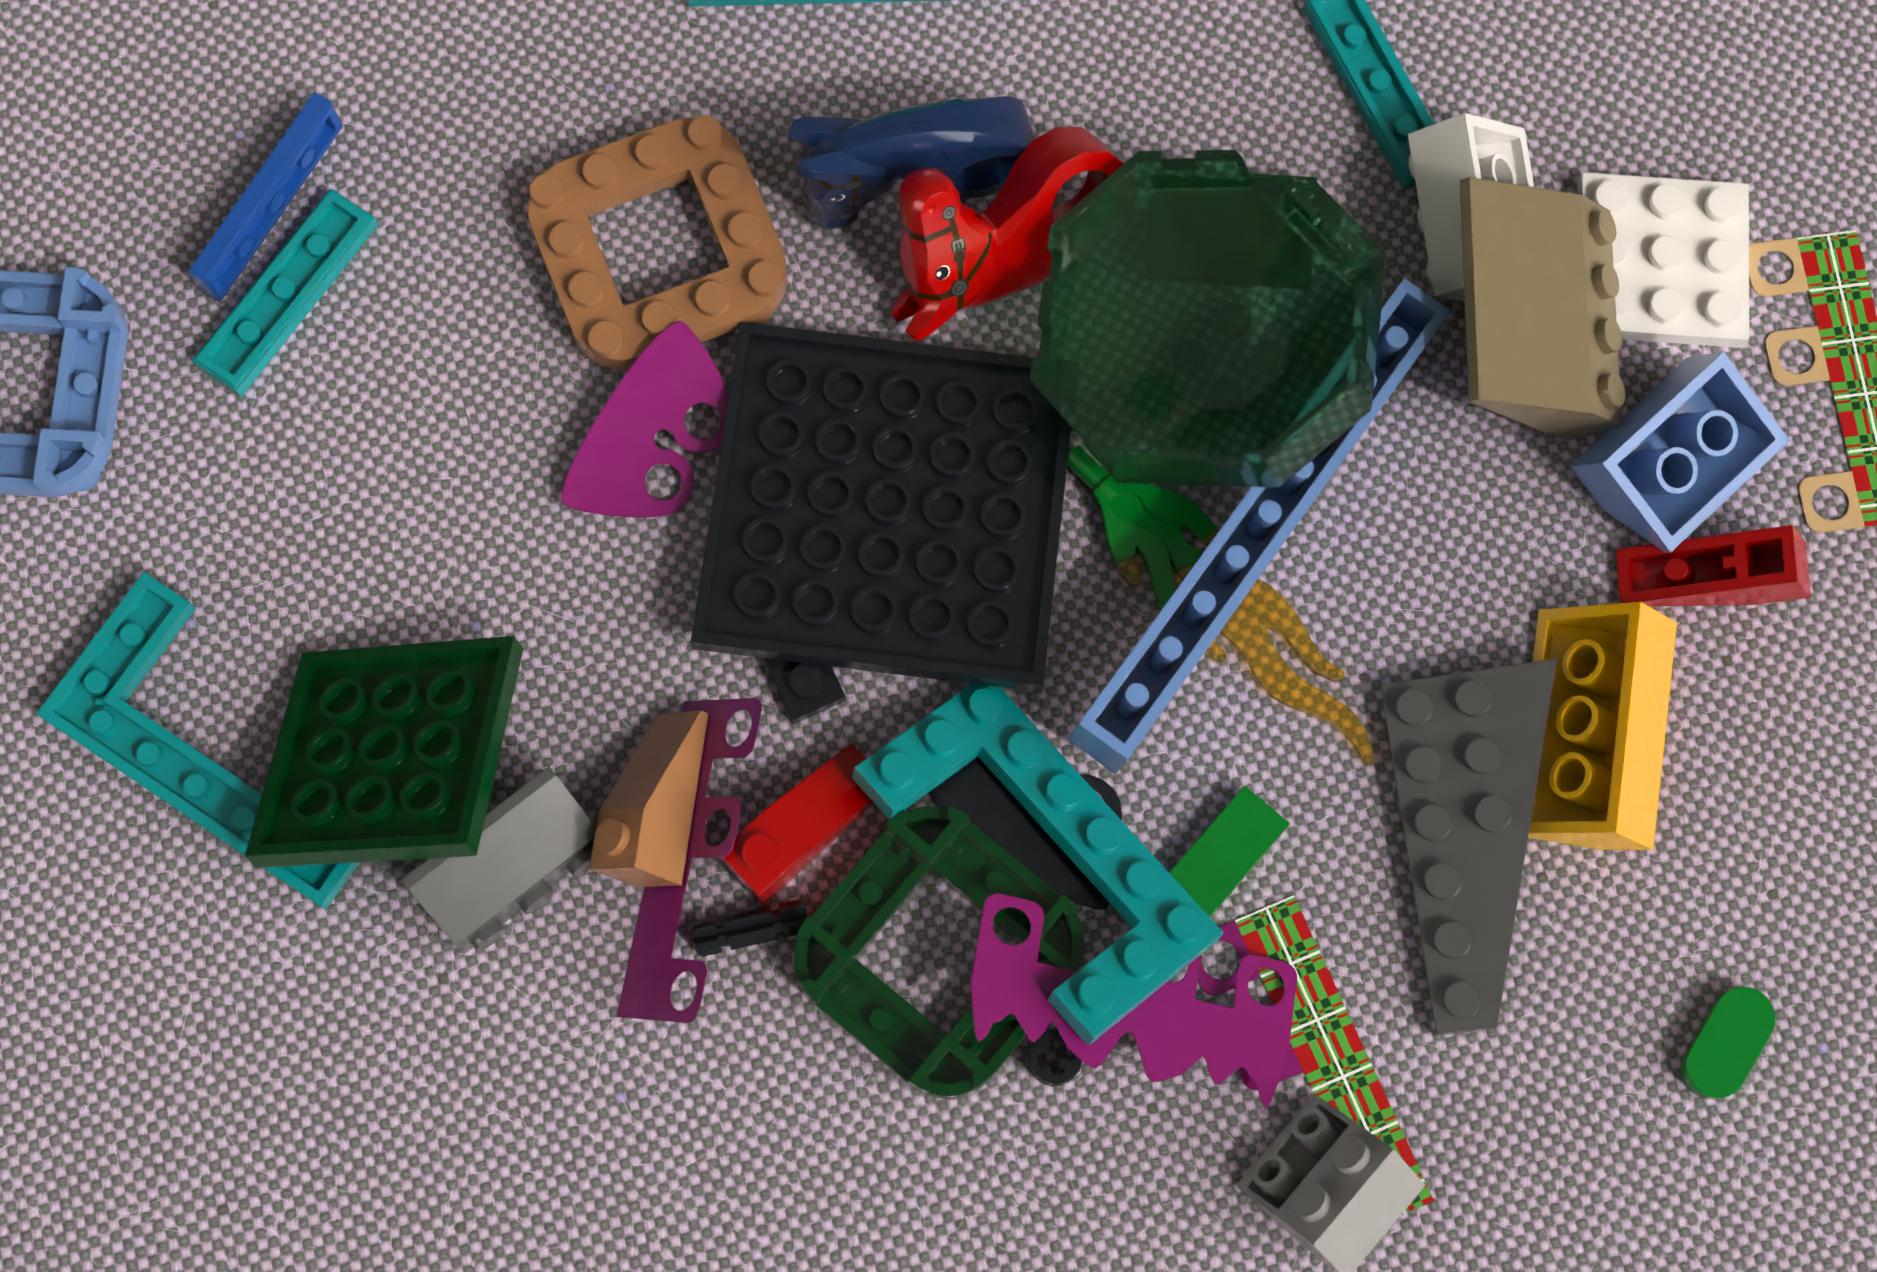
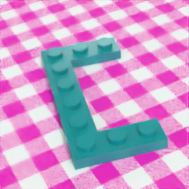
(94, 712)
(1164, 919)

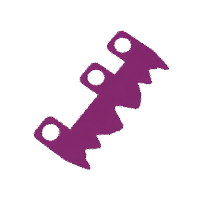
(1168, 1026)

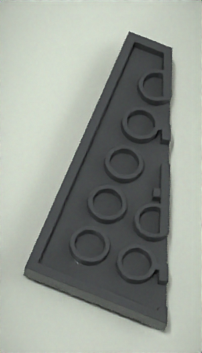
(1466, 795)

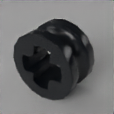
(1044, 1075)

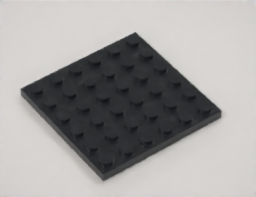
(884, 510)

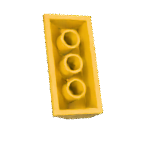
(1603, 724)

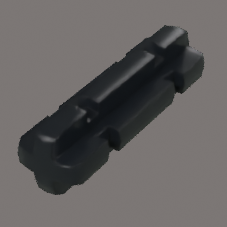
(748, 928)

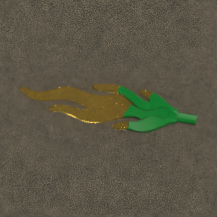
(1149, 523)

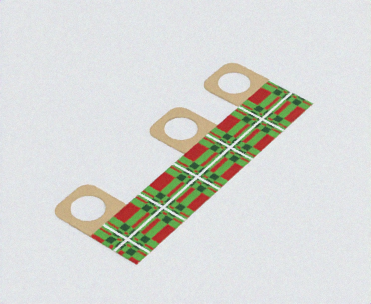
(1843, 352)

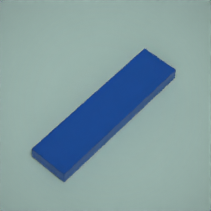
(266, 197)

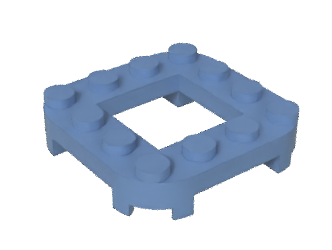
(87, 383)

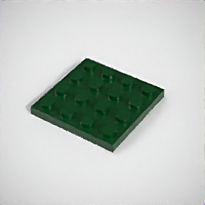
(386, 753)

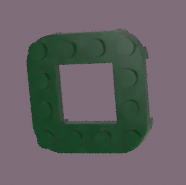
(865, 902)

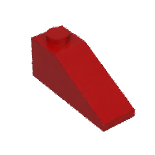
(1717, 570)
(798, 827)

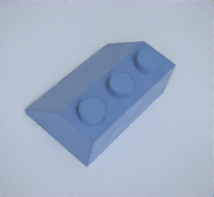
(1681, 451)

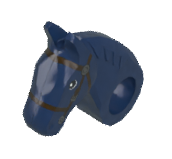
(860, 160)

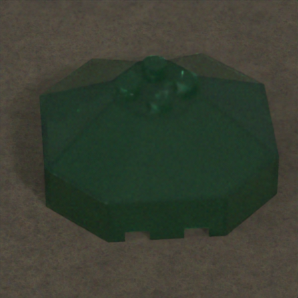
(1208, 322)

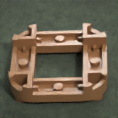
(629, 170)

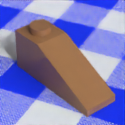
(650, 808)

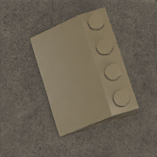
(1541, 307)

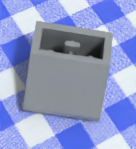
(1331, 1185)

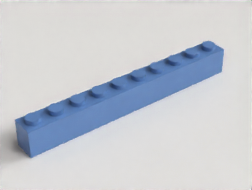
(1239, 557)

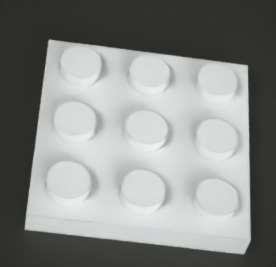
(1678, 257)

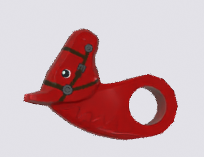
(972, 258)

